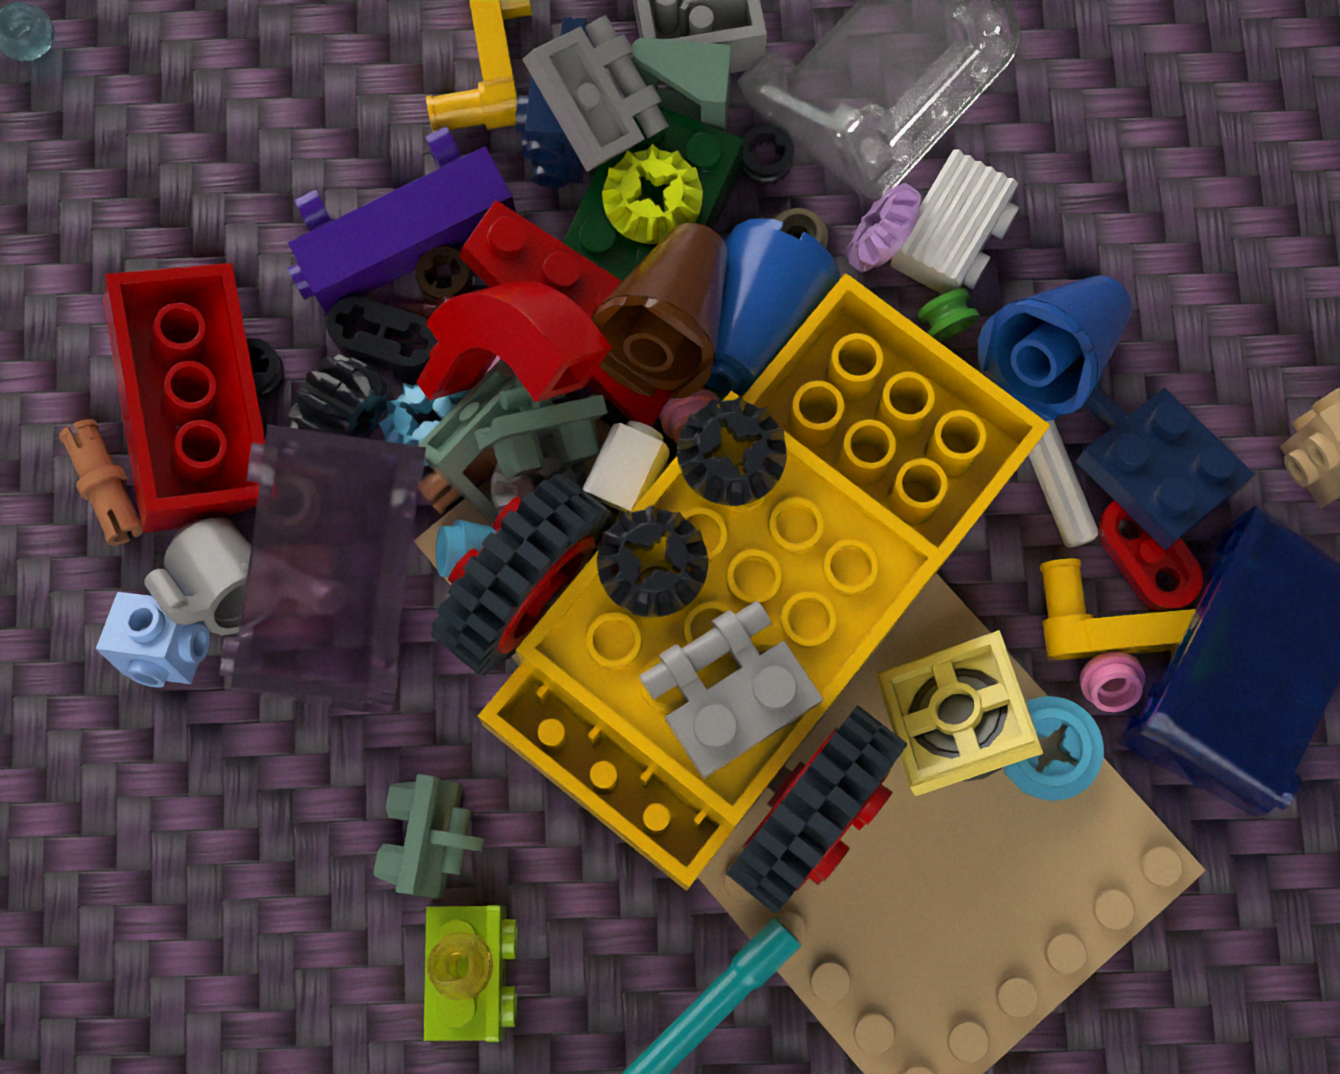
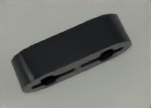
(388, 322)

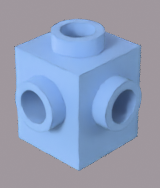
(149, 644)

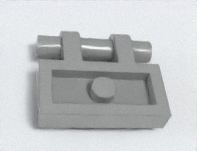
(586, 100)
(741, 708)

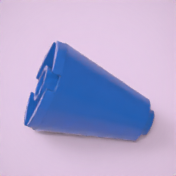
(767, 297)
(1042, 335)

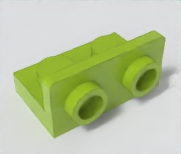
(496, 1005)

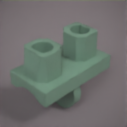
(517, 434)
(432, 840)

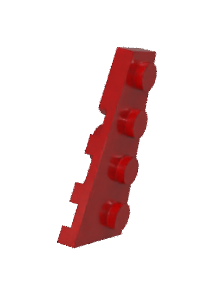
(513, 249)

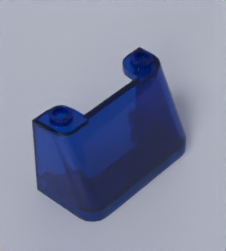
(1249, 669)

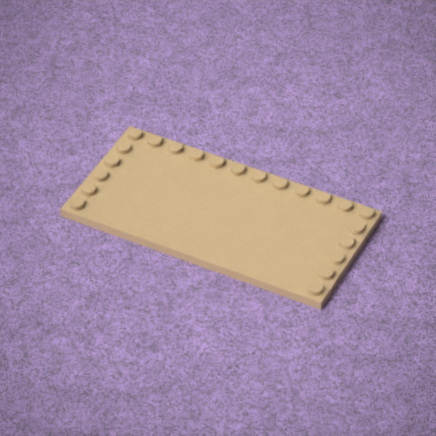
(954, 905)

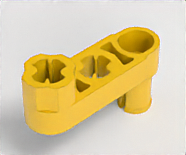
(496, 96)
(1078, 635)

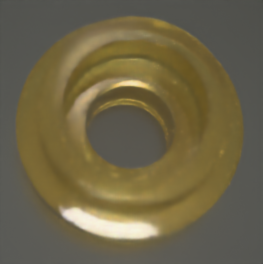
(443, 966)

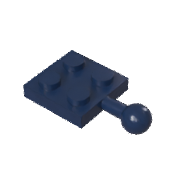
(1160, 463)

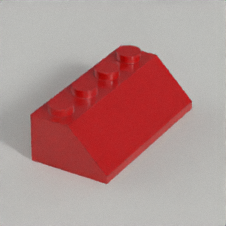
(184, 391)

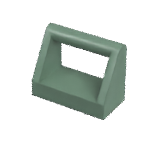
(695, 70)
(453, 441)

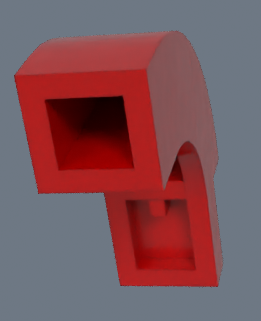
(528, 326)

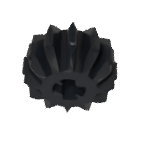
(340, 399)

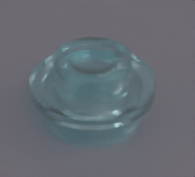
(21, 17)

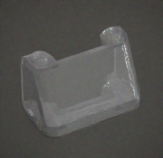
(885, 84)

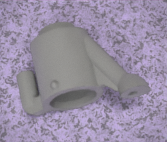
(211, 569)

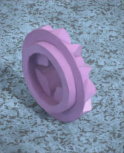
(884, 228)

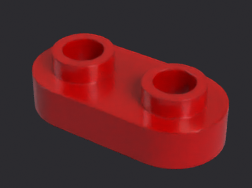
(1144, 557)

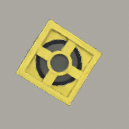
(956, 716)

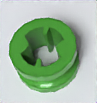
(948, 314)

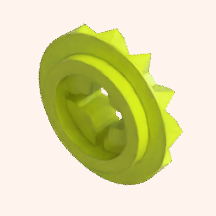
(644, 220)

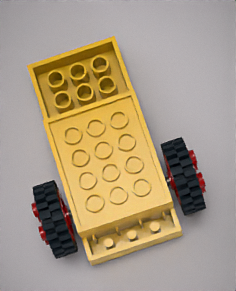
(880, 483)

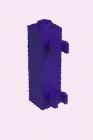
(395, 230)

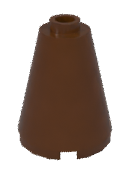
(663, 315)

